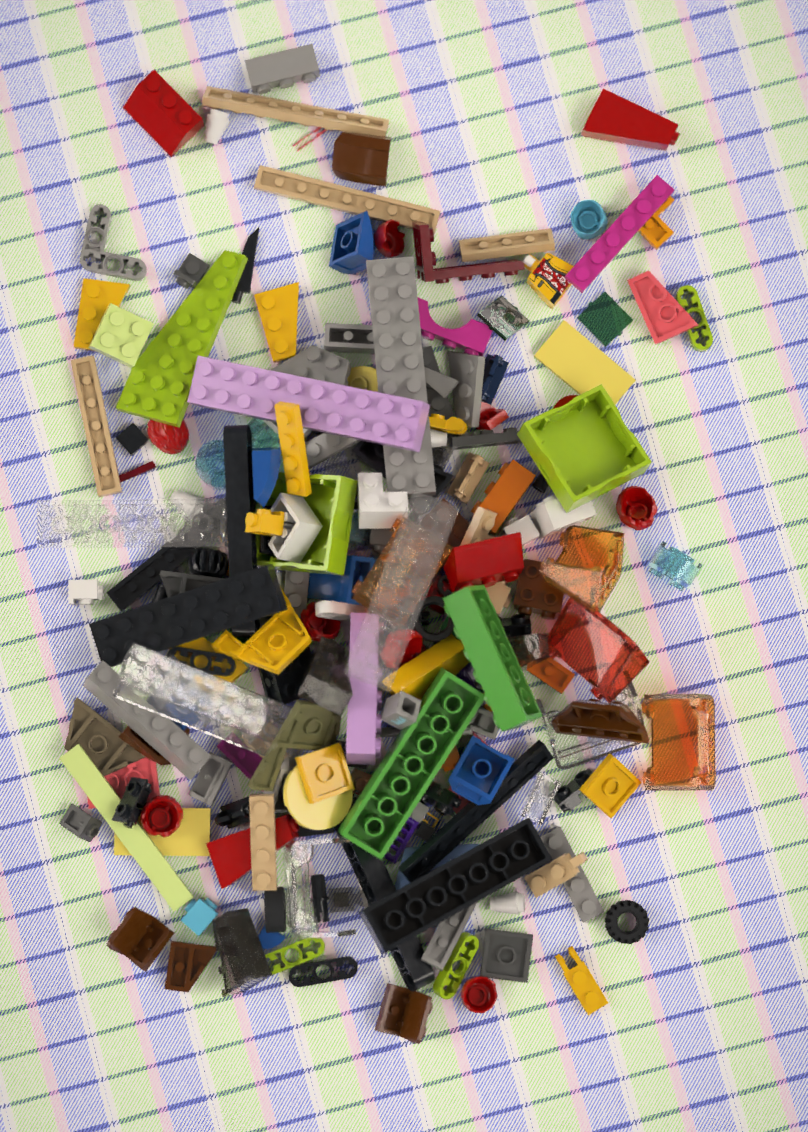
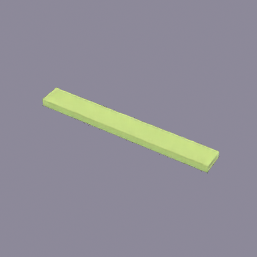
(134, 839)

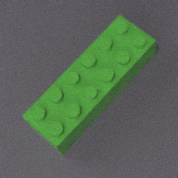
(492, 658)

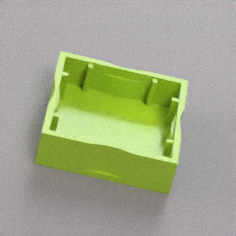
(584, 448)
(333, 505)

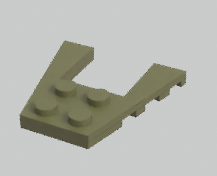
(306, 728)

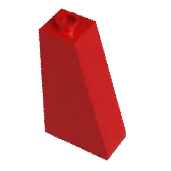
(628, 123)
(233, 852)

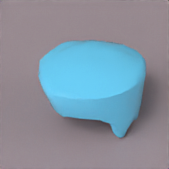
(588, 219)

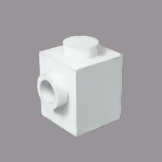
(524, 526)

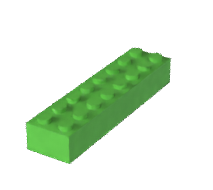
(411, 764)

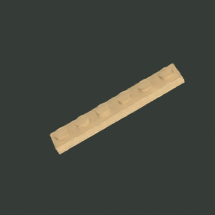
(96, 426)

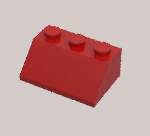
(163, 113)
(485, 562)

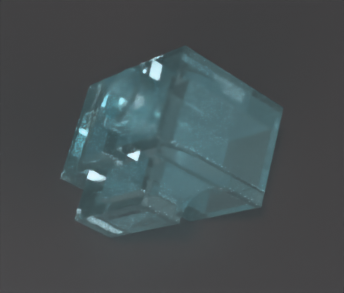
(263, 434)

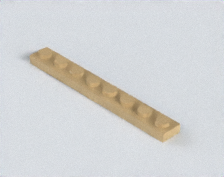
(294, 112)
(343, 198)

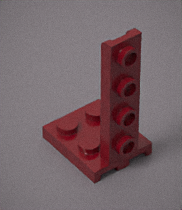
(426, 260)

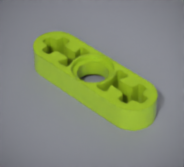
(706, 332)
(311, 955)
(457, 976)

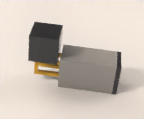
(424, 831)

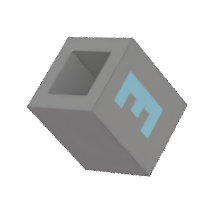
(401, 710)

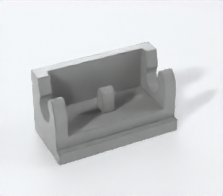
(210, 779)

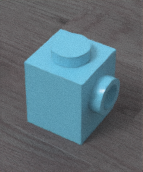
(200, 915)

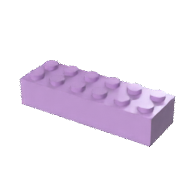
(362, 715)

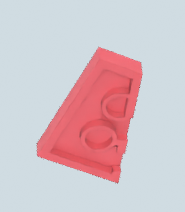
(659, 308)
(141, 769)

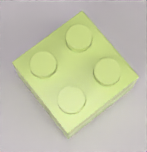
(121, 335)

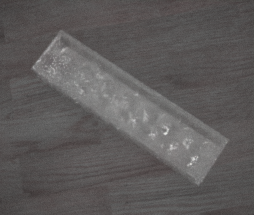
(132, 523)
(401, 590)
(200, 700)

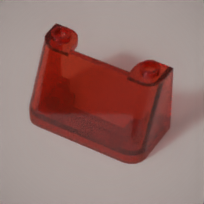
(595, 650)

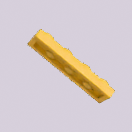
(293, 448)

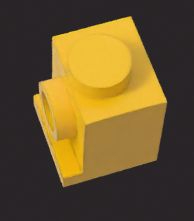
(265, 522)

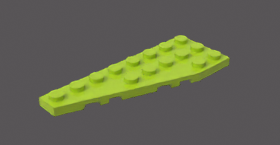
(164, 371)

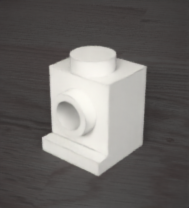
(84, 591)

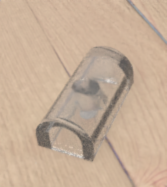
(540, 798)

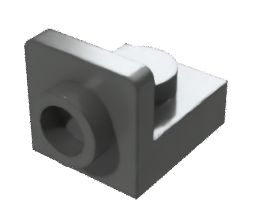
(191, 271)
(80, 823)

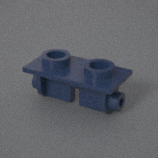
(493, 374)

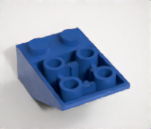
(339, 587)

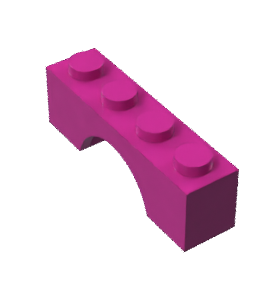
(470, 337)

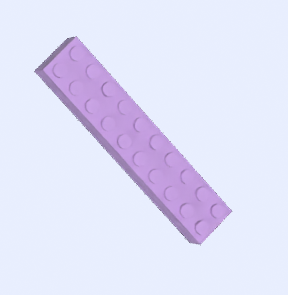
(322, 404)

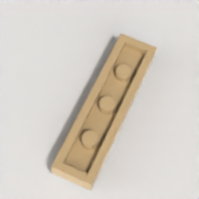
(506, 245)
(263, 842)

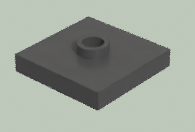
(506, 955)

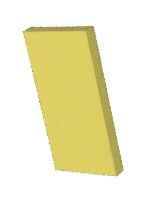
(582, 363)
(187, 840)

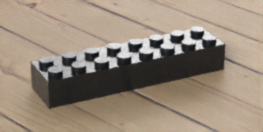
(190, 614)
(455, 886)

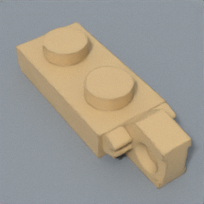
(554, 873)

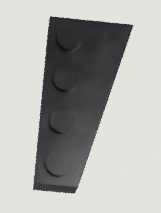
(373, 458)

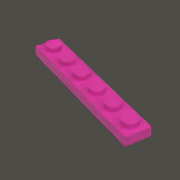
(619, 234)

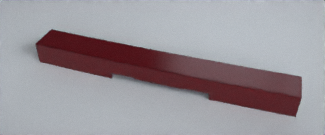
(137, 471)

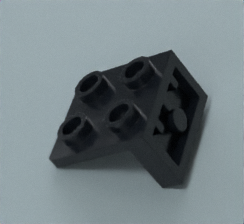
(286, 685)

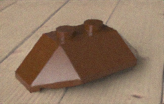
(600, 720)

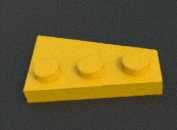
(94, 301)
(279, 319)

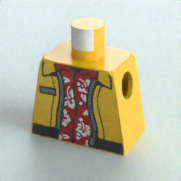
(548, 277)

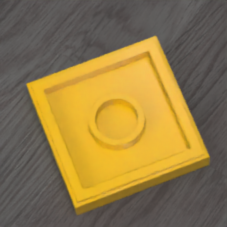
(324, 773)
(610, 785)

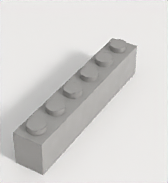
(152, 727)

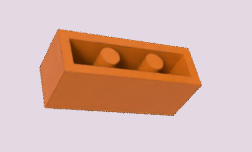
(505, 492)

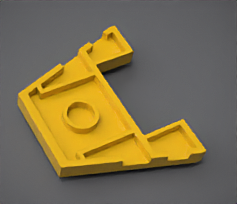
(272, 645)

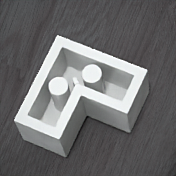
(376, 507)
(552, 518)
(299, 528)

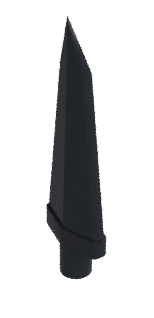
(244, 283)

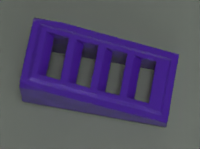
(392, 858)

